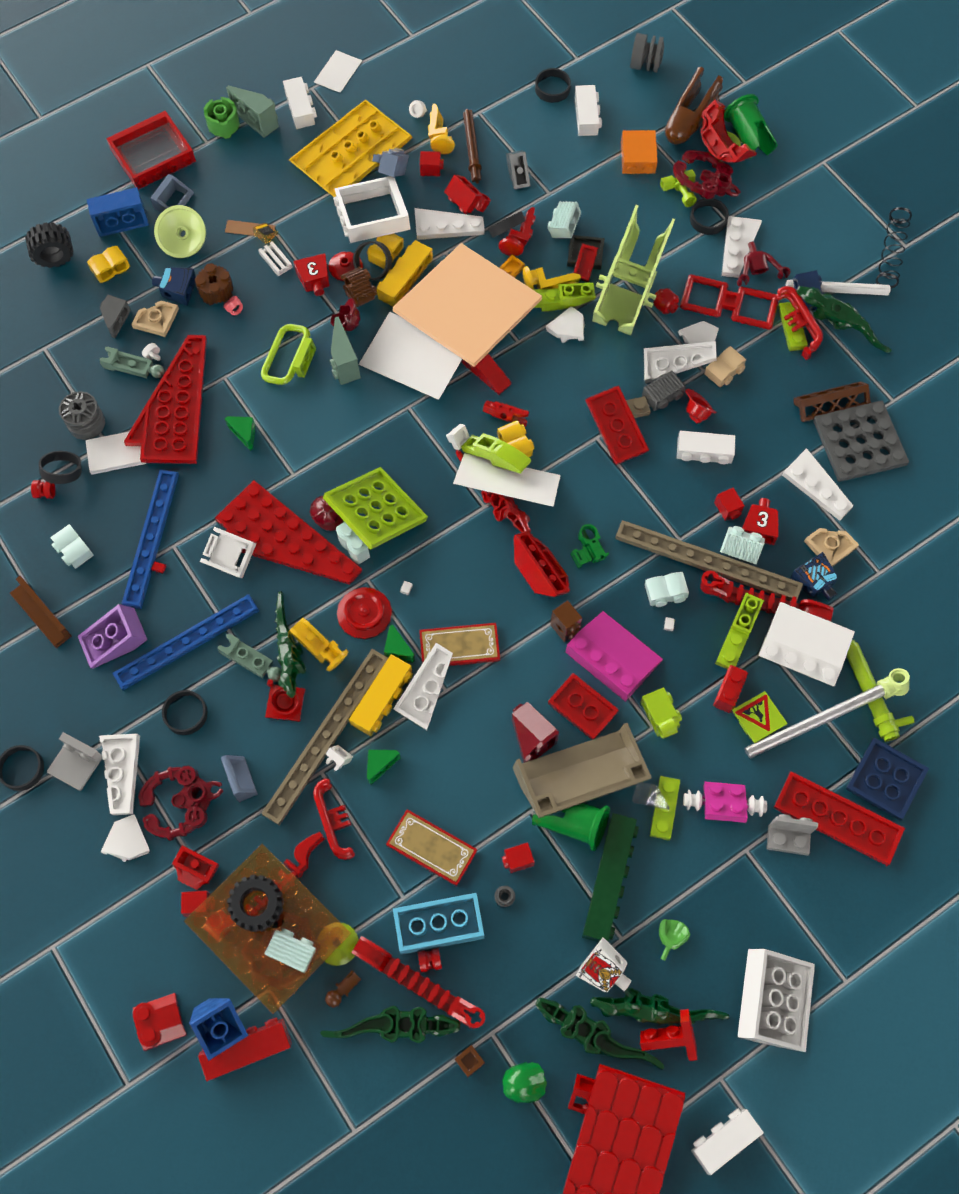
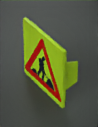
(759, 717)

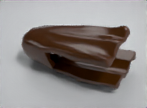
(685, 121)

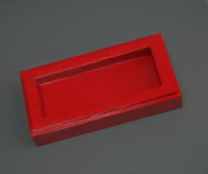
(586, 261)

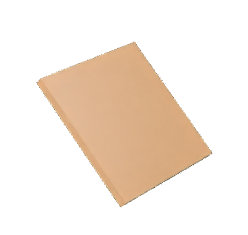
(467, 304)

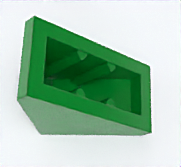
(243, 429)
(397, 646)
(379, 762)

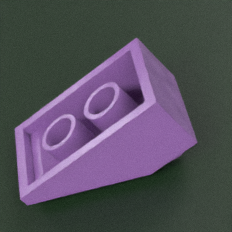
(112, 636)

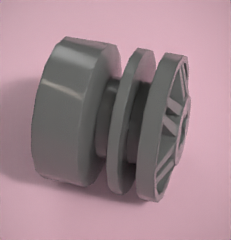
(647, 52)
(82, 415)

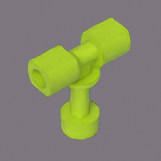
(670, 182)

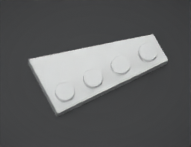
(440, 224)
(738, 235)
(677, 358)
(817, 484)
(424, 689)
(121, 763)

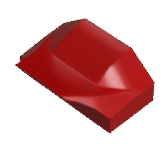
(193, 868)

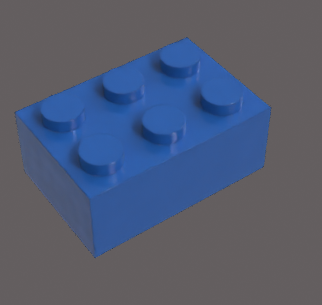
(117, 212)

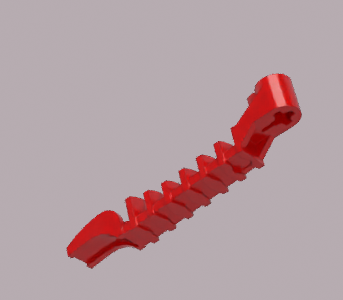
(725, 590)
(302, 854)
(413, 981)

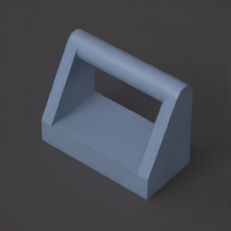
(166, 190)
(239, 777)

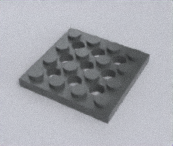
(855, 450)

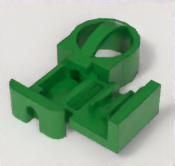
(593, 548)

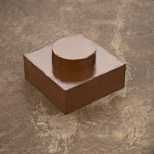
(469, 1061)

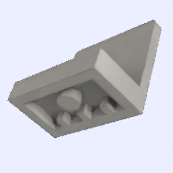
(74, 762)
(790, 834)

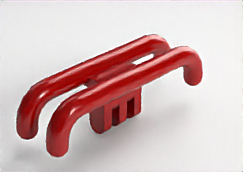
(801, 316)
(332, 820)

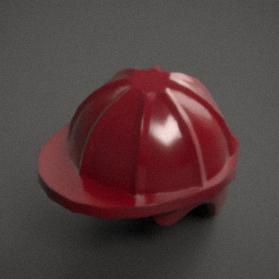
(348, 315)
(324, 515)

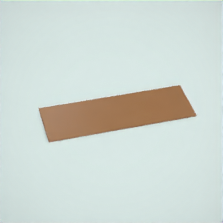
(240, 227)

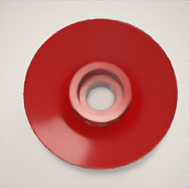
(337, 265)

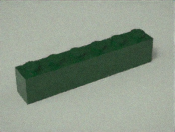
(609, 878)

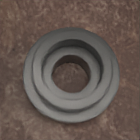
(508, 890)

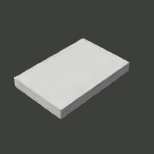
(111, 454)

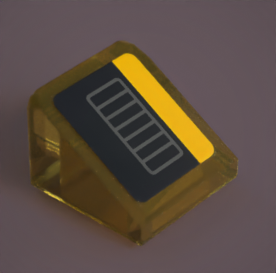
(264, 232)

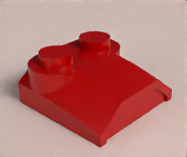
(158, 1022)

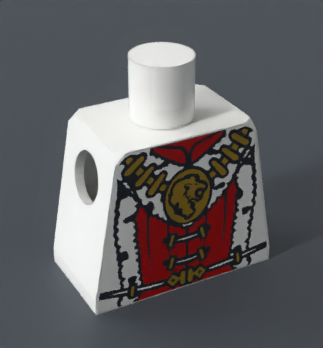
(604, 968)

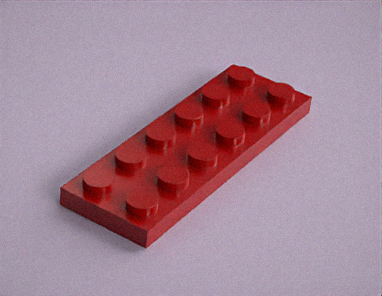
(840, 818)

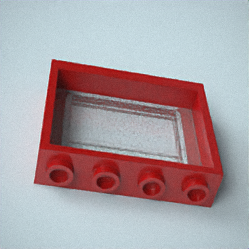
(151, 150)

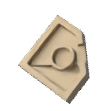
(156, 318)
(833, 544)

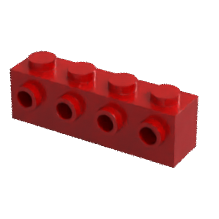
(256, 1046)

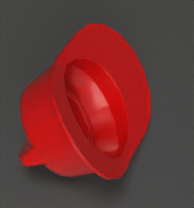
(698, 407)

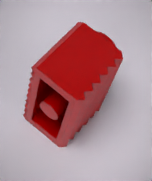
(730, 689)

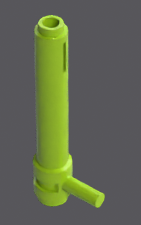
(882, 717)

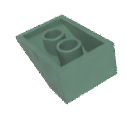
(254, 110)
(343, 361)

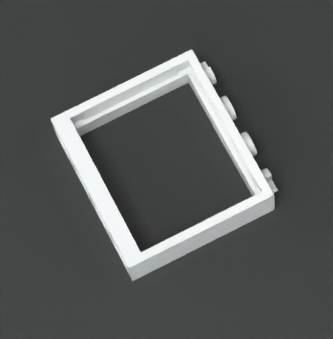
(366, 191)

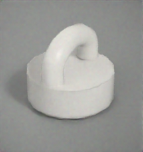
(417, 109)
(151, 352)

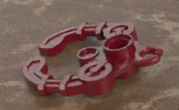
(713, 183)
(185, 799)

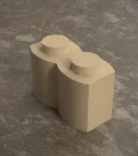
(726, 366)

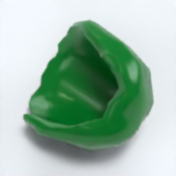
(524, 1082)

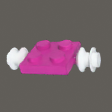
(725, 802)

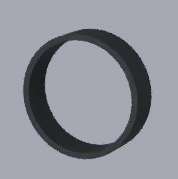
(552, 72)
(713, 203)
(506, 224)
(387, 254)
(60, 478)
(174, 696)
(34, 780)

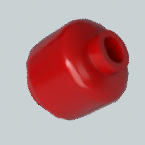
(666, 301)

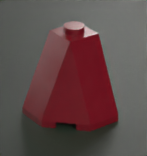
(533, 732)

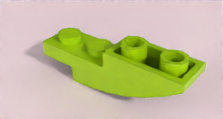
(565, 296)
(498, 451)
(739, 631)

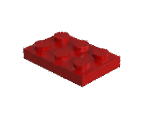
(583, 706)

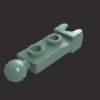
(130, 364)
(250, 658)

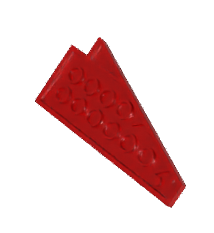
(172, 415)
(284, 536)

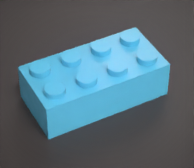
(438, 923)

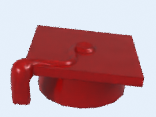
(281, 705)

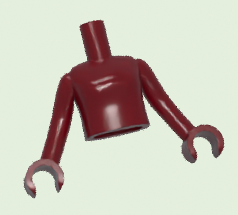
(758, 264)

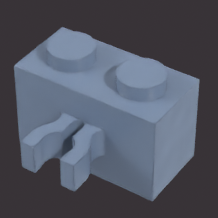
(392, 162)

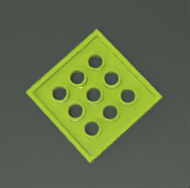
(375, 517)

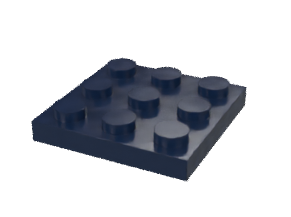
(887, 779)

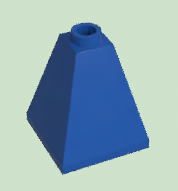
(217, 1026)

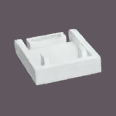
(225, 552)

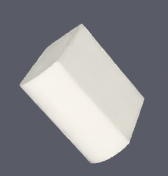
(406, 587)
(669, 624)

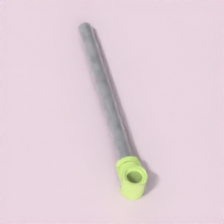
(885, 688)

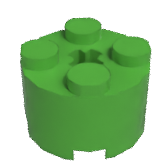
(221, 117)

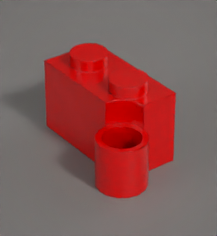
(466, 195)

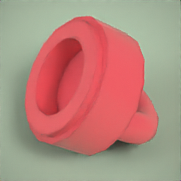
(233, 303)

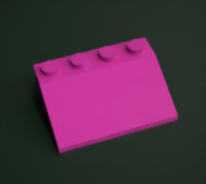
(613, 655)

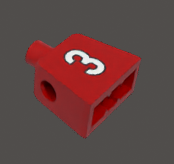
(313, 273)
(762, 520)

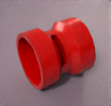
(42, 489)
(429, 960)

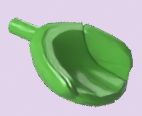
(672, 935)

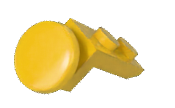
(438, 133)
(537, 277)
(318, 644)

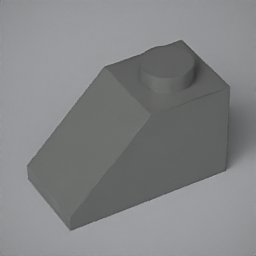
(518, 169)
(114, 313)

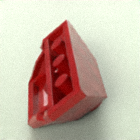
(539, 566)

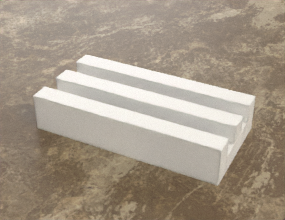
(269, 249)

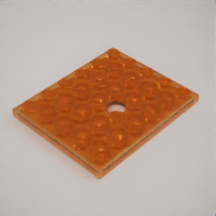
(244, 950)

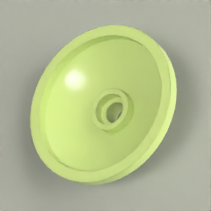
(169, 228)

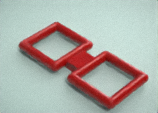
(729, 301)

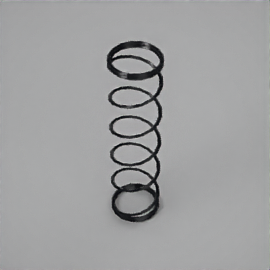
(886, 247)

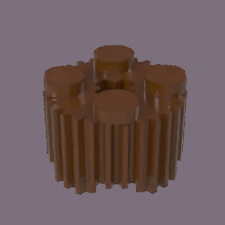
(214, 284)
(358, 286)

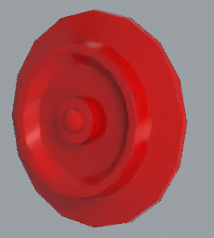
(364, 613)

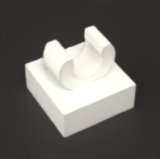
(458, 436)
(338, 755)

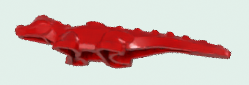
(504, 507)

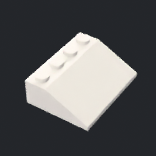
(806, 644)
(776, 1000)

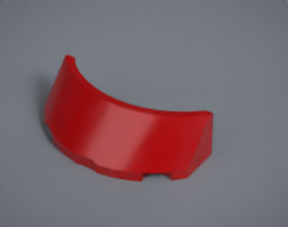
(717, 139)

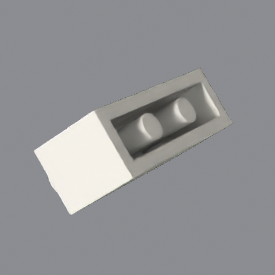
(299, 102)
(587, 110)
(706, 447)
(726, 1140)

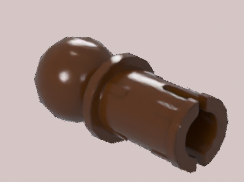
(334, 997)

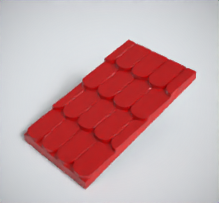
(624, 1136)

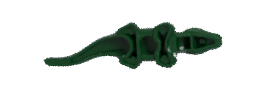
(840, 313)
(288, 650)
(650, 1009)
(404, 1024)
(591, 1034)

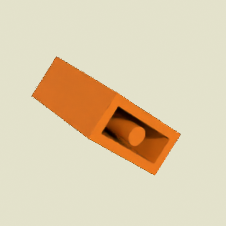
(639, 152)

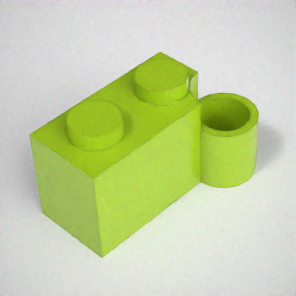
(661, 712)

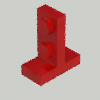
(671, 1037)

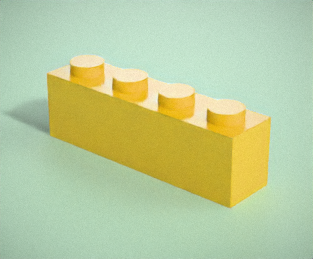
(404, 273)
(381, 695)

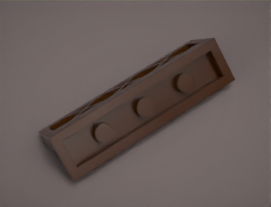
(829, 395)
(40, 613)

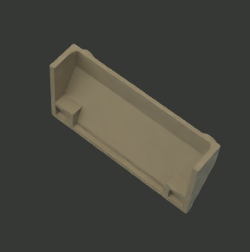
(582, 772)

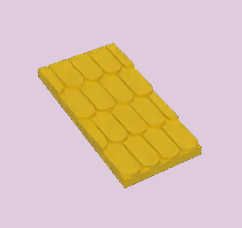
(346, 149)

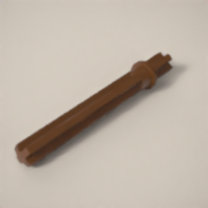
(474, 166)

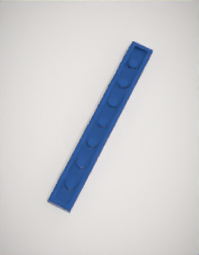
(150, 539)
(185, 642)

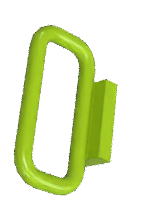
(301, 360)

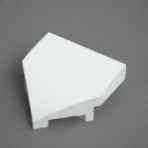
(568, 325)
(699, 333)
(126, 840)

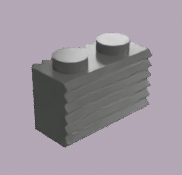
(663, 391)

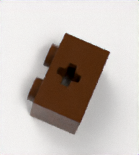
(566, 621)

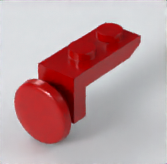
(516, 241)

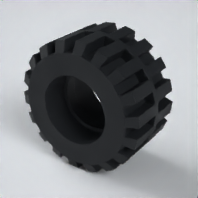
(49, 245)
(242, 890)

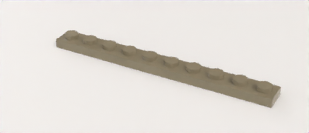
(708, 560)
(323, 738)

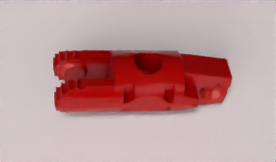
(506, 412)

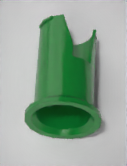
(750, 124)
(579, 822)

